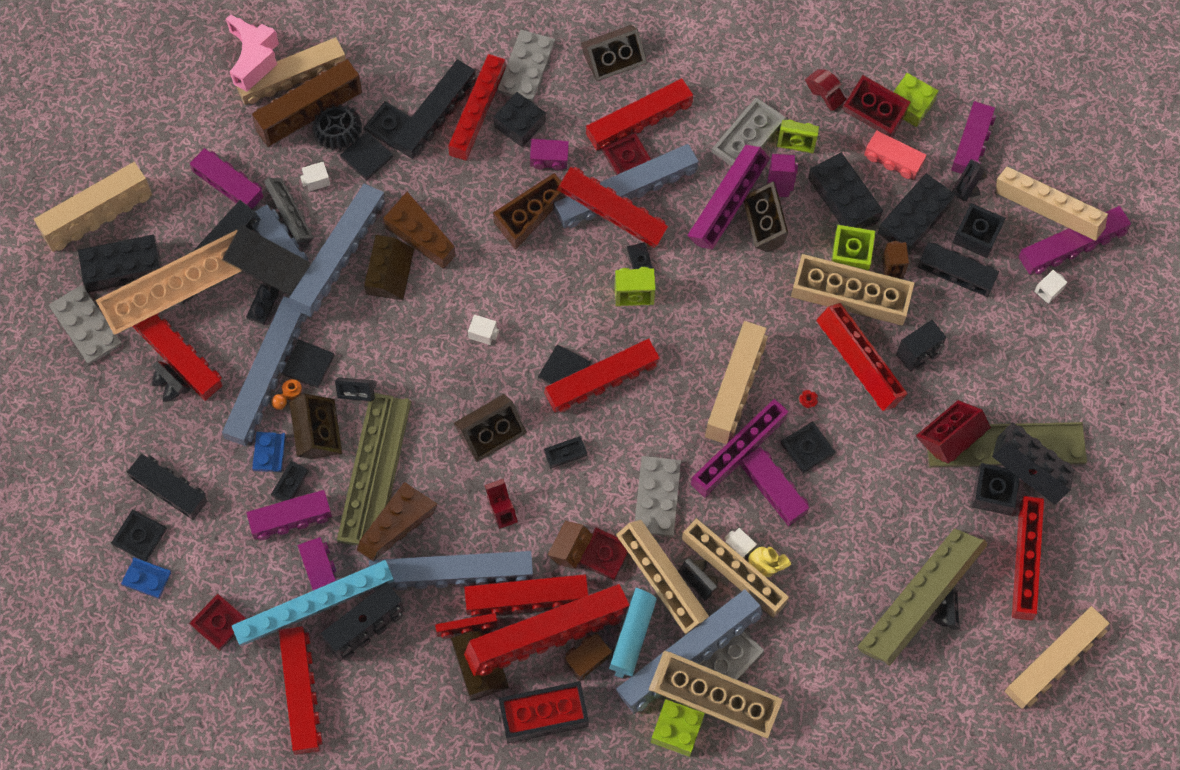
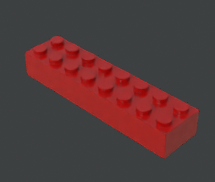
(546, 630)

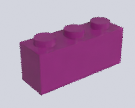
(783, 173)
(316, 563)

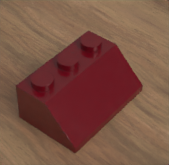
(876, 106)
(954, 431)

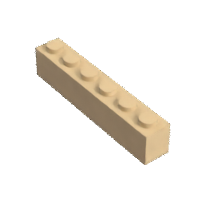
(295, 69)
(1051, 203)
(734, 567)
(662, 575)
(1057, 657)

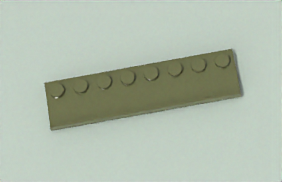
(1063, 438)
(374, 465)
(922, 596)

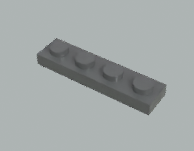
(288, 210)

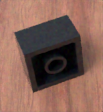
(519, 119)
(978, 230)
(921, 346)
(995, 489)

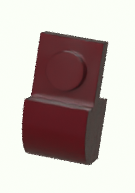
(828, 86)
(500, 503)

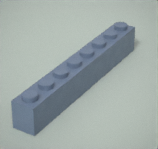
(634, 182)
(337, 250)
(264, 374)
(459, 569)
(695, 646)

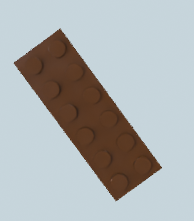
(301, 104)

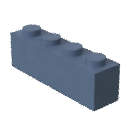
(271, 229)

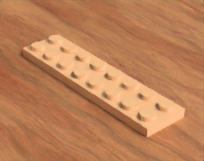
(167, 285)

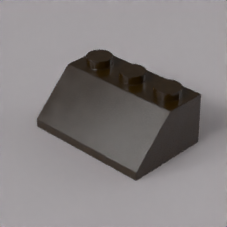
(614, 52)
(766, 218)
(388, 268)
(315, 426)
(490, 427)
(478, 685)

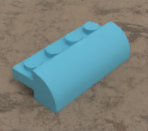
(633, 633)

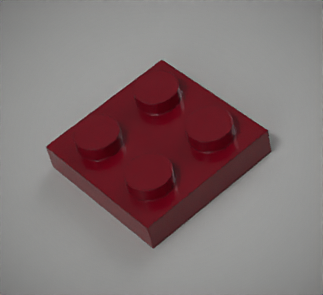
(626, 153)
(604, 554)
(216, 622)

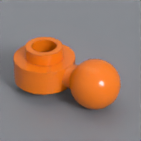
(280, 400)

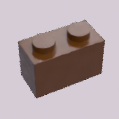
(895, 259)
(570, 544)
(587, 656)

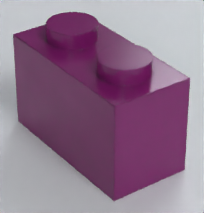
(549, 154)

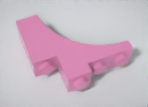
(256, 55)

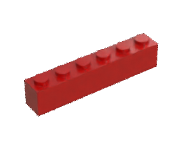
(477, 107)
(640, 114)
(612, 207)
(180, 356)
(861, 357)
(602, 375)
(1028, 558)
(524, 595)
(298, 688)

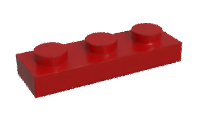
(484, 622)

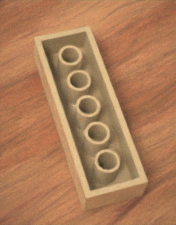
(93, 207)
(855, 288)
(737, 383)
(715, 694)

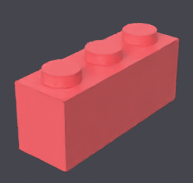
(895, 155)

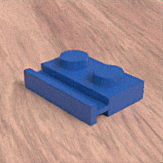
(269, 452)
(146, 578)

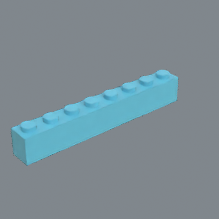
(312, 603)

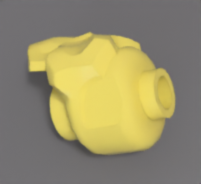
(768, 561)

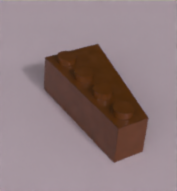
(528, 210)
(418, 230)
(400, 516)

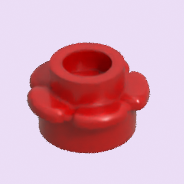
(808, 403)

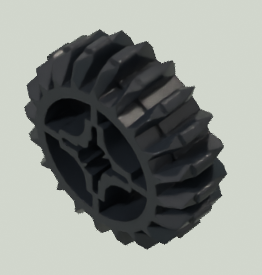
(336, 123)

